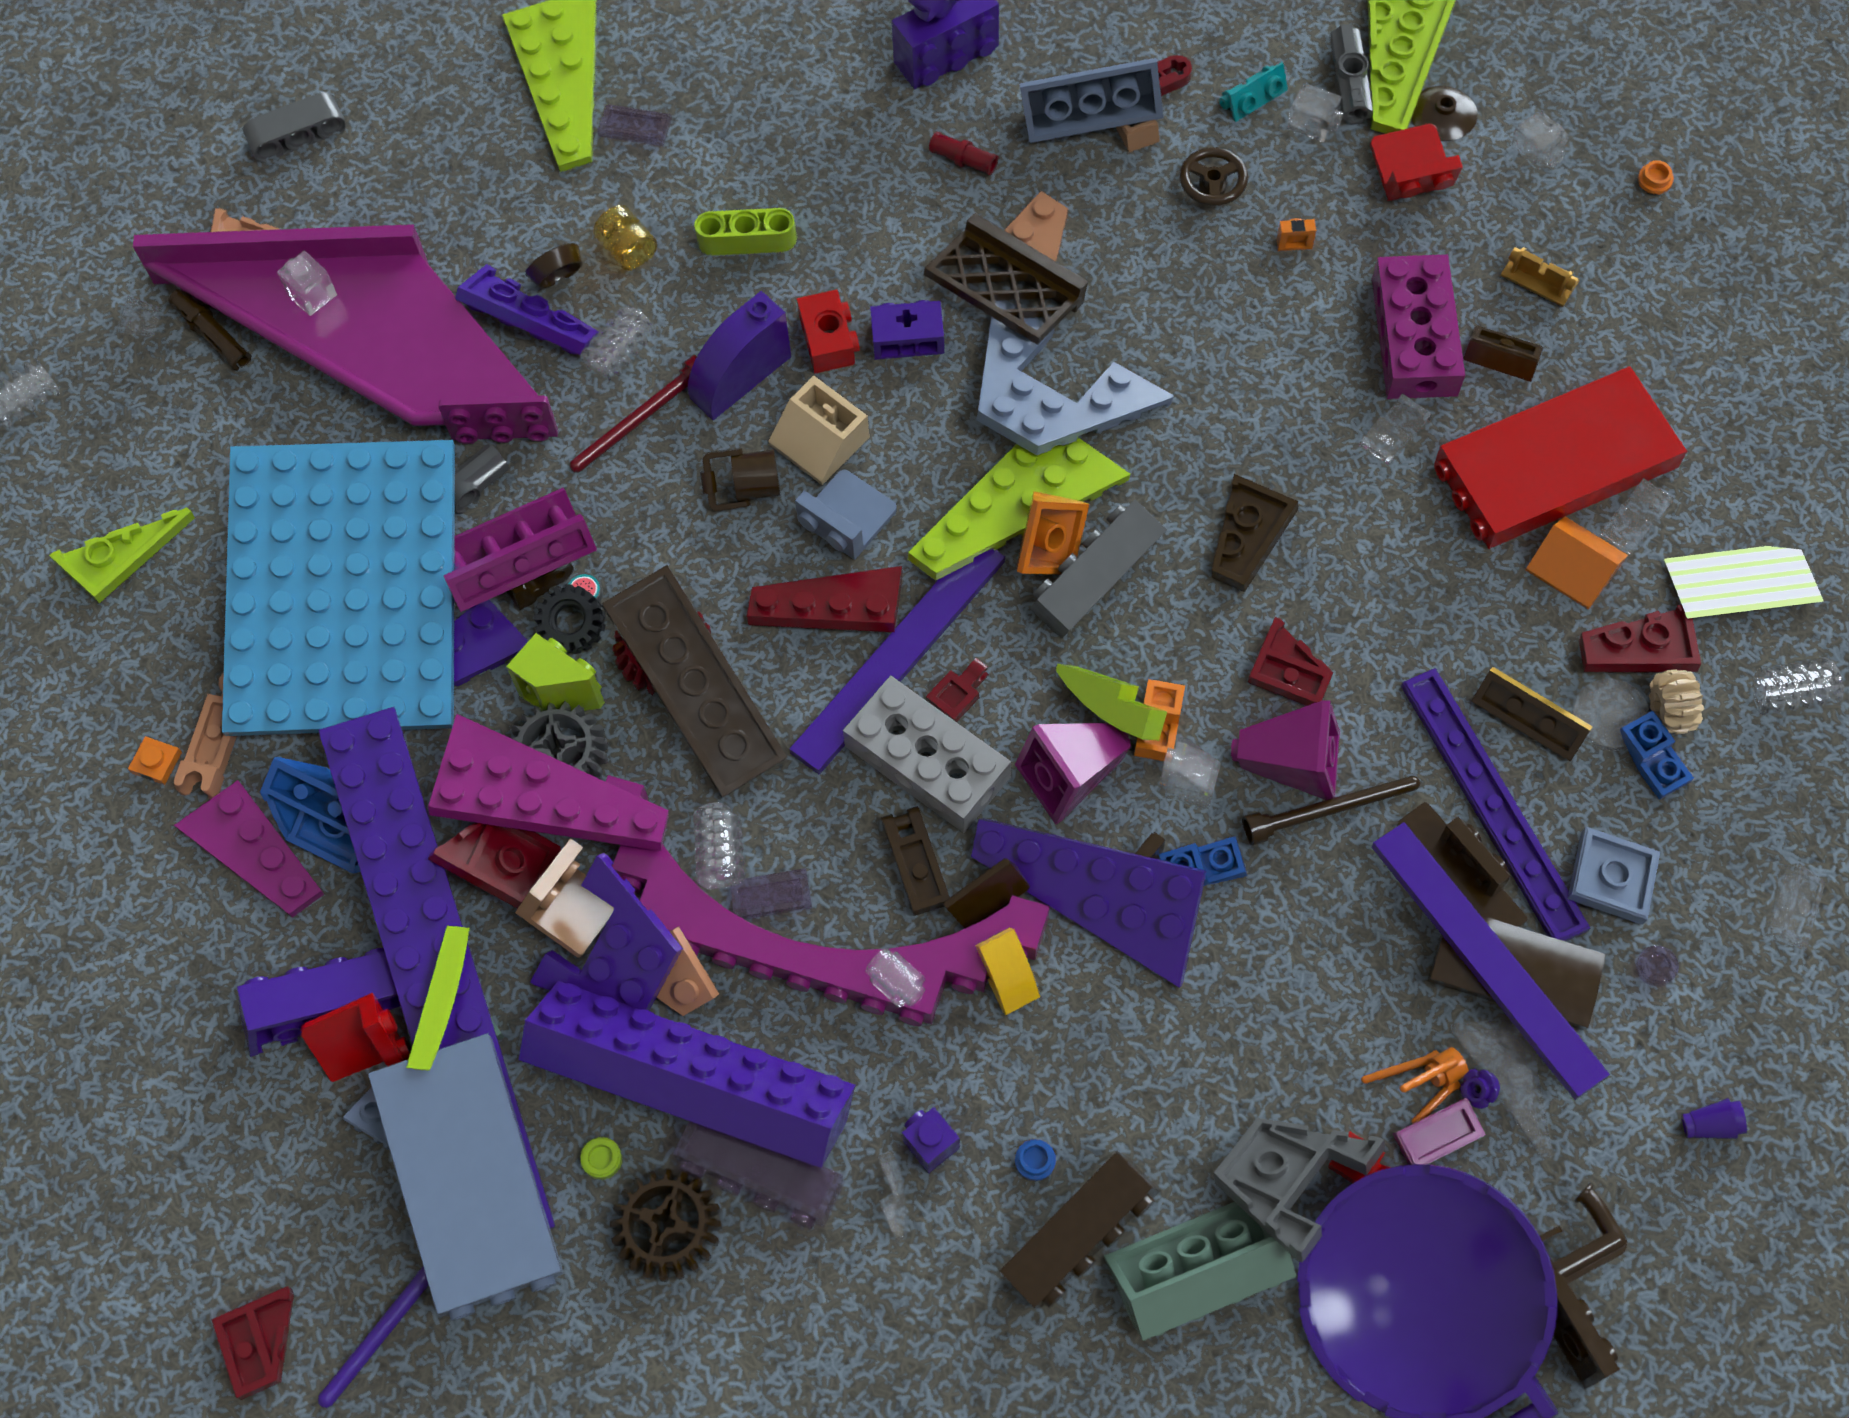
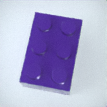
(935, 47)

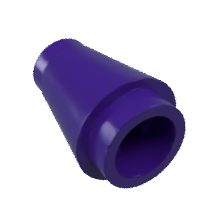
(1716, 1120)

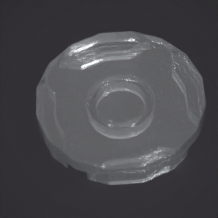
(1608, 708)

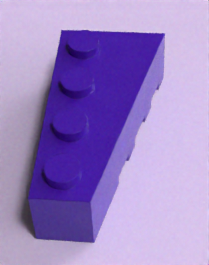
(281, 1005)

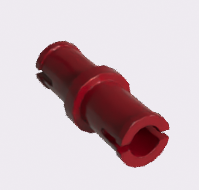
(963, 153)

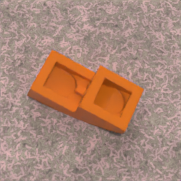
(1167, 698)

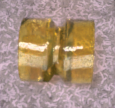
(625, 237)

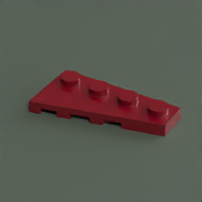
(838, 602)

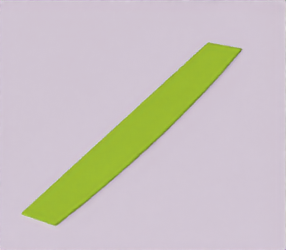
(439, 998)

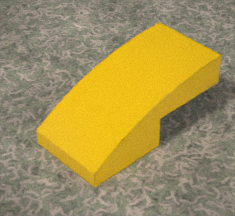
(1008, 970)

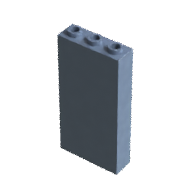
(466, 1178)

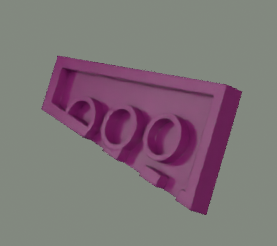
(248, 844)

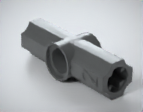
(1351, 74)
(476, 475)

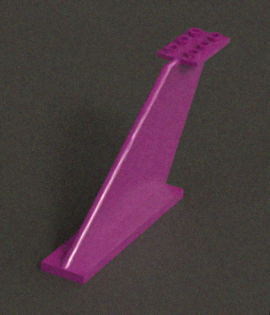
(384, 335)

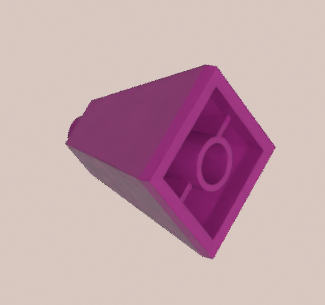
(1294, 749)
(1069, 761)

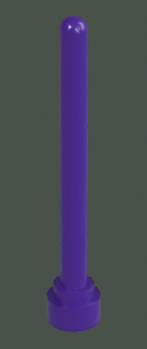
(373, 1340)

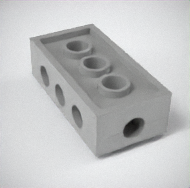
(932, 731)

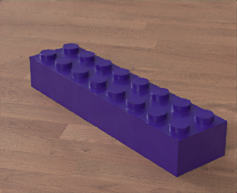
(687, 1073)

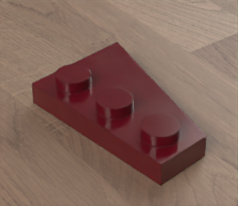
(1644, 645)

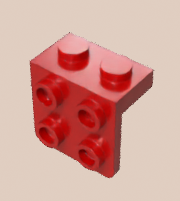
(1413, 162)
(355, 1038)

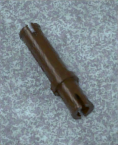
(200, 319)

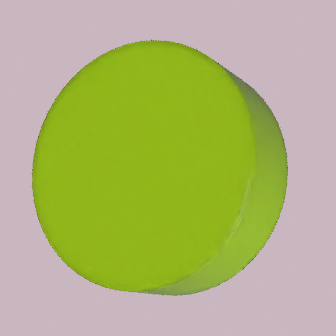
(601, 1158)

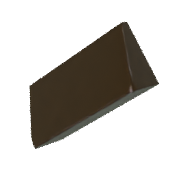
(1503, 353)
(987, 893)

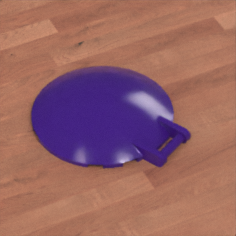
(1430, 1296)

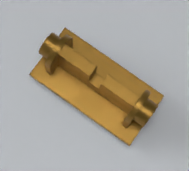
(1543, 279)

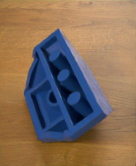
(309, 810)

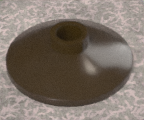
(1450, 122)

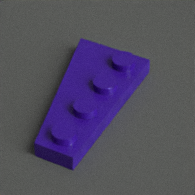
(531, 313)

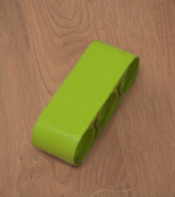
(730, 228)

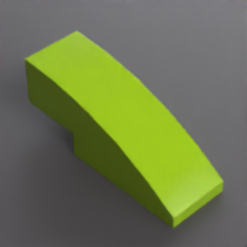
(1113, 701)

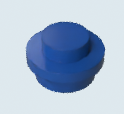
(1035, 1160)

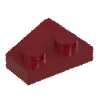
(1289, 668)
(255, 1341)

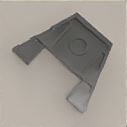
(1276, 1165)

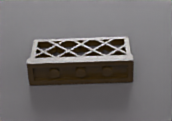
(1021, 264)

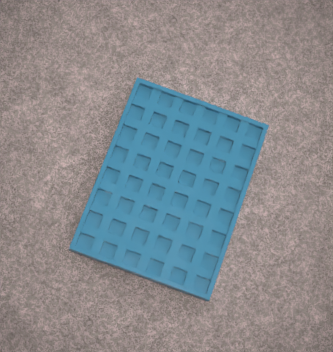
(339, 586)

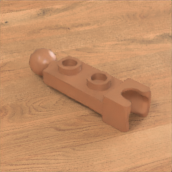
(207, 751)

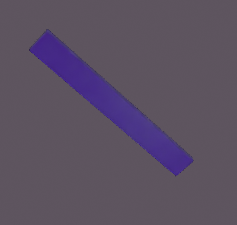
(895, 657)
(1495, 806)
(1490, 961)

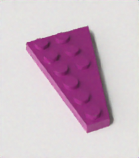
(517, 787)

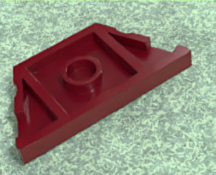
(497, 859)

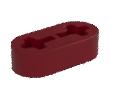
(1172, 81)

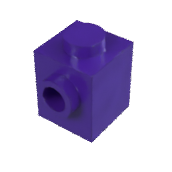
(930, 1138)

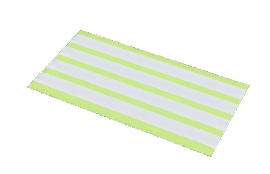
(1742, 580)

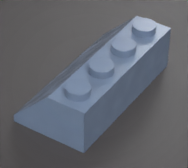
(1092, 100)

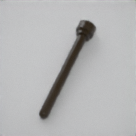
(1260, 827)

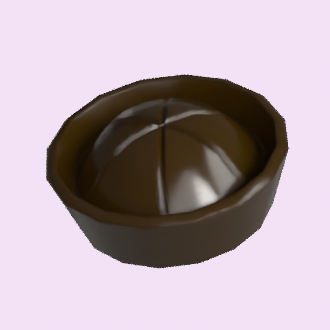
(555, 265)

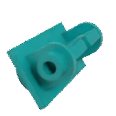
(1256, 92)

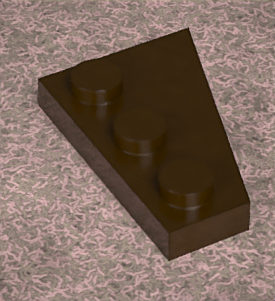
(1250, 531)

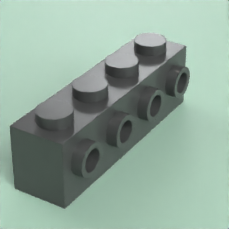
(1097, 569)

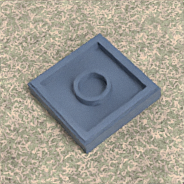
(1614, 875)

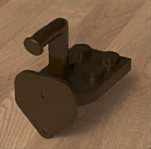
(1574, 1332)

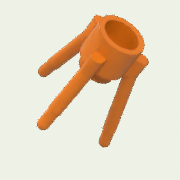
(1441, 1069)

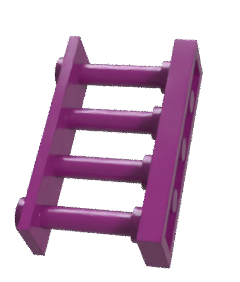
(517, 548)

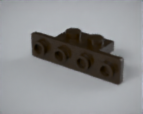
(1467, 863)

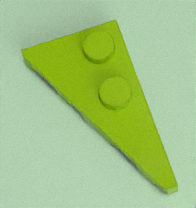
(113, 558)

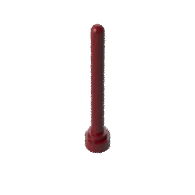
(634, 419)

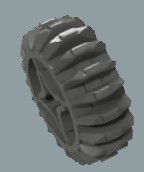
(573, 748)

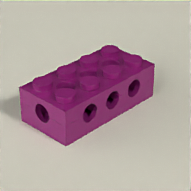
(1418, 326)

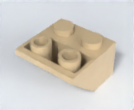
(819, 430)

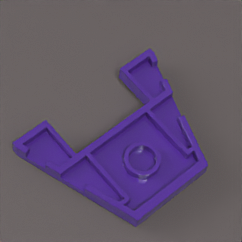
(631, 952)

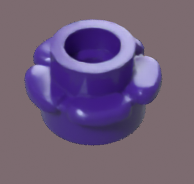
(1488, 1083)

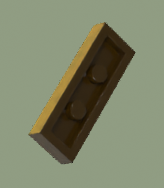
(1531, 713)

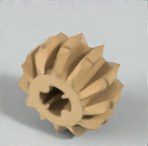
(1677, 700)

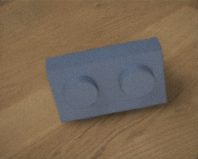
(845, 513)

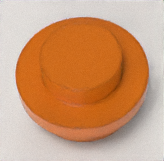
(1656, 177)

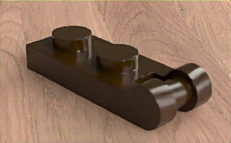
(916, 861)

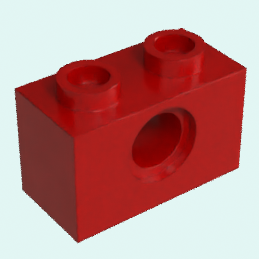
(824, 313)

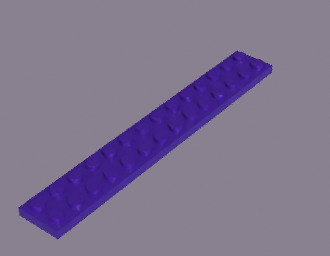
(405, 888)

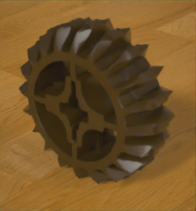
(681, 1231)

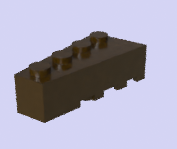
(1080, 1230)

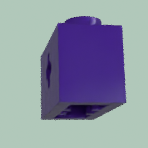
(907, 329)

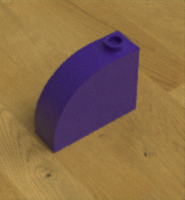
(739, 355)

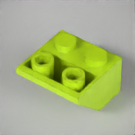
(547, 674)

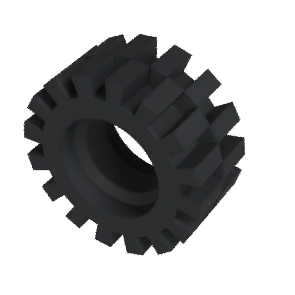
(563, 598)

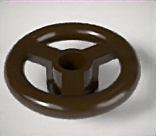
(1211, 191)

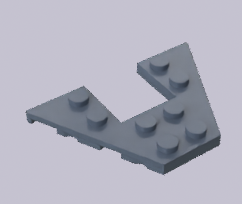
(1041, 416)

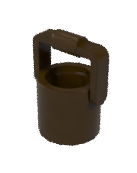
(753, 477)

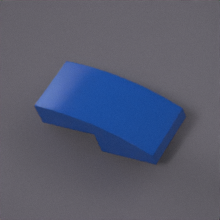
(1653, 755)
(1219, 859)

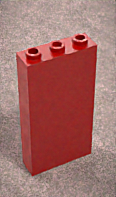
(1558, 457)

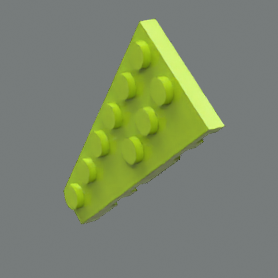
(1401, 52)
(558, 62)
(1002, 499)

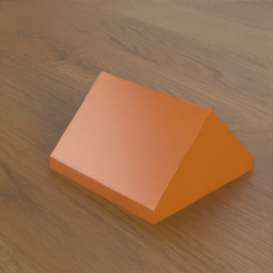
(1051, 533)
(1576, 562)

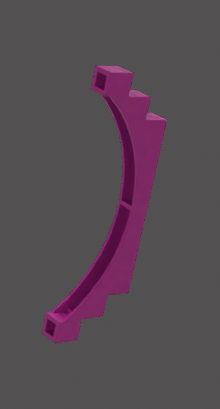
(836, 971)

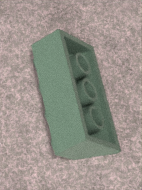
(1196, 1269)

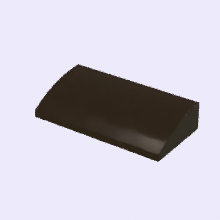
(1560, 969)

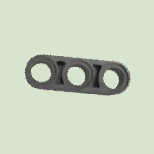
(293, 125)

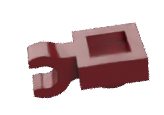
(956, 693)

